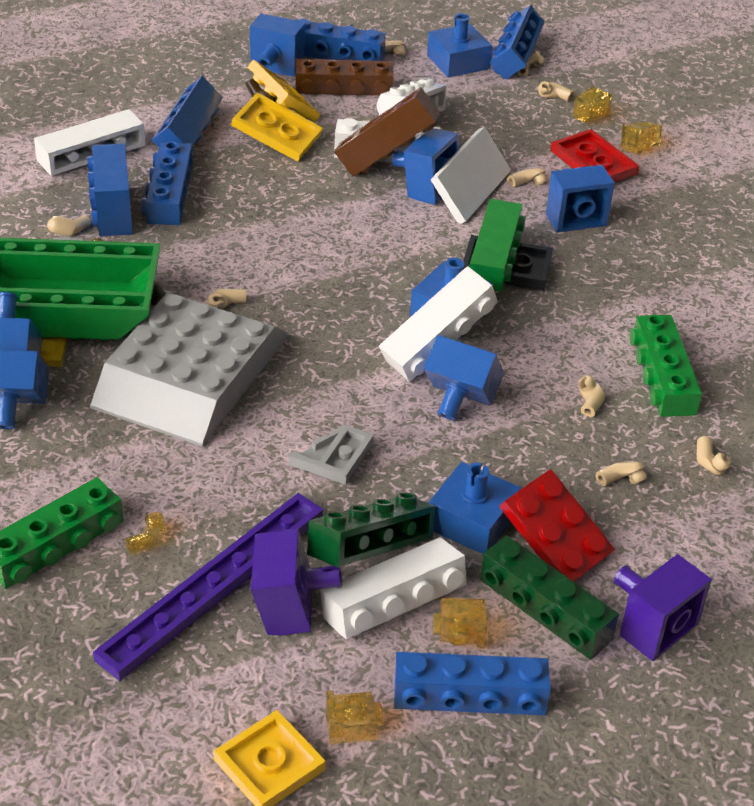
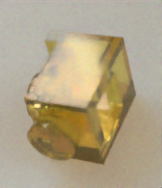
(592, 105)
(640, 136)
(461, 622)
(352, 717)

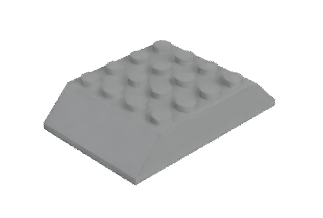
(185, 368)

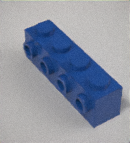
(517, 42)
(342, 43)
(190, 114)
(168, 183)
(471, 683)

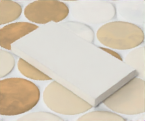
(471, 175)

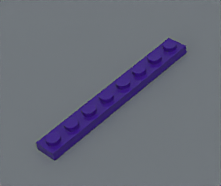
(197, 593)

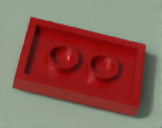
(590, 150)
(557, 526)

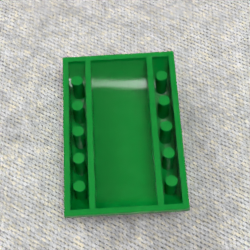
(79, 285)

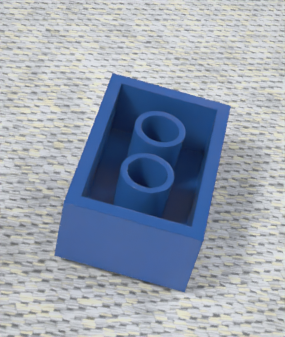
(109, 190)

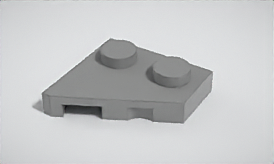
(335, 454)

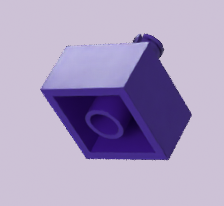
(285, 582)
(662, 605)

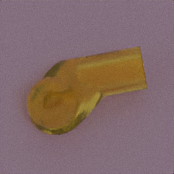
(151, 535)

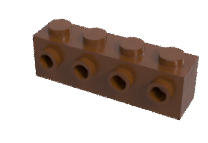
(343, 77)
(387, 132)

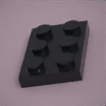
(530, 266)

